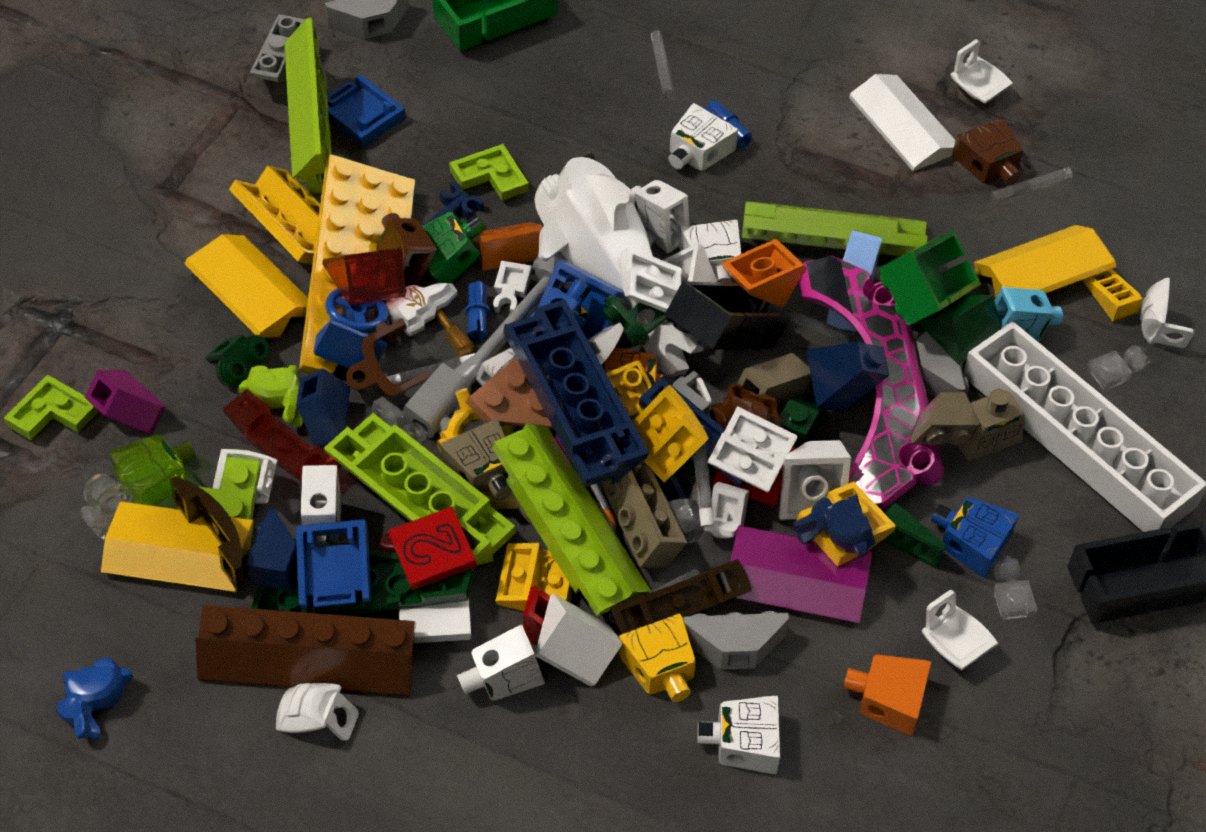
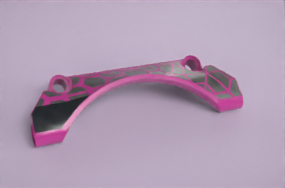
(888, 458)

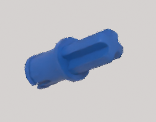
(744, 136)
(477, 311)

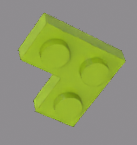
(493, 166)
(50, 401)
(238, 487)

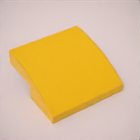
(669, 433)
(879, 522)
(529, 566)

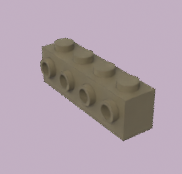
(645, 517)

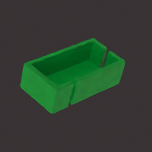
(472, 20)
(920, 286)

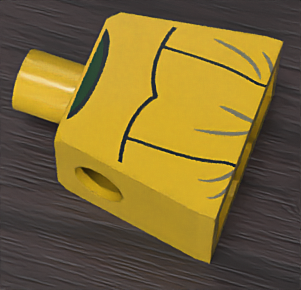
(660, 657)

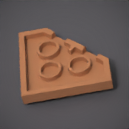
(509, 399)

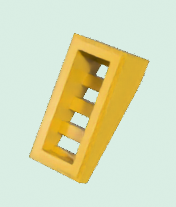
(1115, 309)

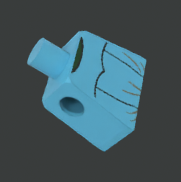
(1028, 309)

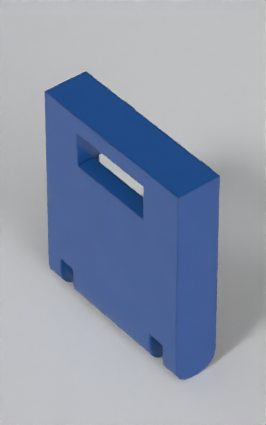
(357, 109)
(594, 301)
(333, 572)

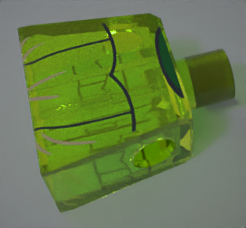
(149, 466)

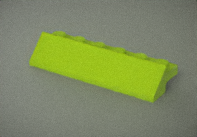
(307, 106)
(829, 227)
(418, 482)
(568, 519)

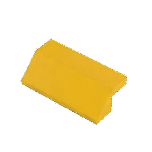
(283, 210)
(1048, 261)
(248, 284)
(166, 547)

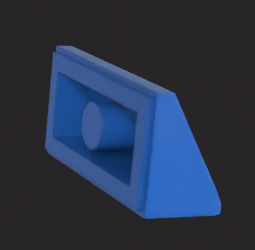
(343, 344)

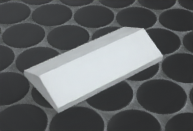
(903, 121)

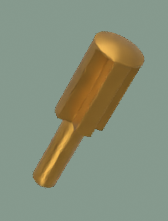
(455, 335)

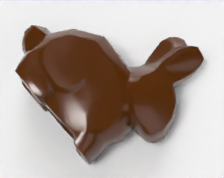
(759, 405)

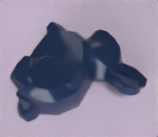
(842, 521)

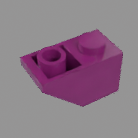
(125, 400)

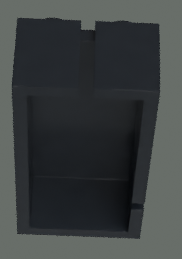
(725, 316)
(1136, 576)

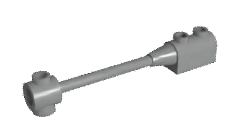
(436, 397)

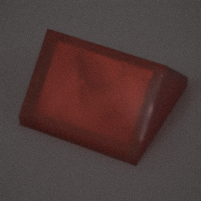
(368, 275)

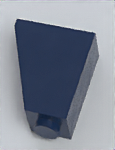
(845, 373)

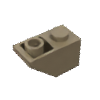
(946, 420)

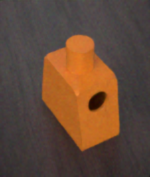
(891, 690)

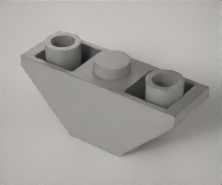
(365, 17)
(271, 59)
(939, 368)
(736, 638)

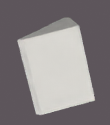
(576, 641)

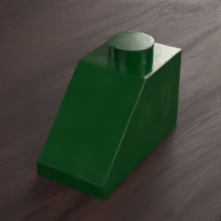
(802, 419)

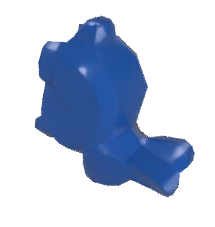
(91, 691)

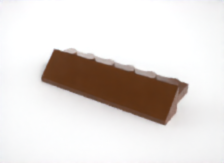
(305, 648)

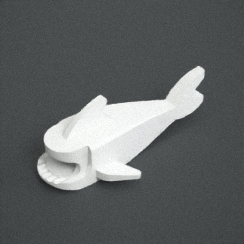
(591, 223)

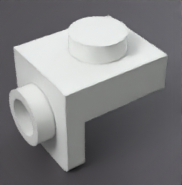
(728, 509)

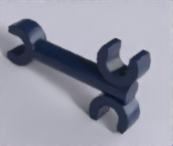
(457, 201)

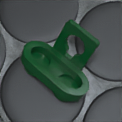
(633, 330)
(238, 358)

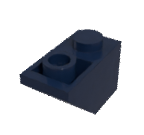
(323, 405)
(273, 555)

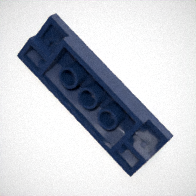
(576, 394)

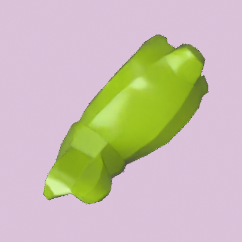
(277, 389)

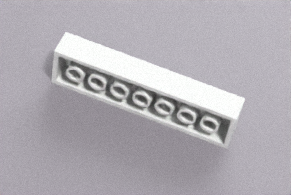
(1086, 430)

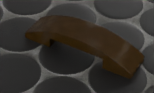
(197, 504)
(684, 597)

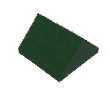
(963, 324)

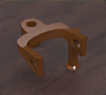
(370, 368)

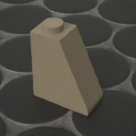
(778, 378)

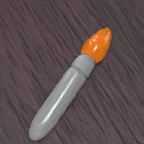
(599, 496)

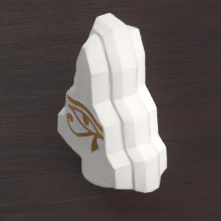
(419, 305)

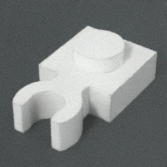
(510, 283)

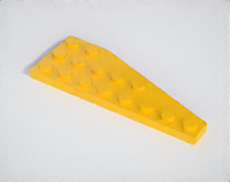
(348, 223)

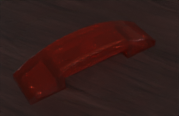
(272, 438)

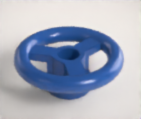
(355, 315)

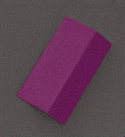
(800, 575)

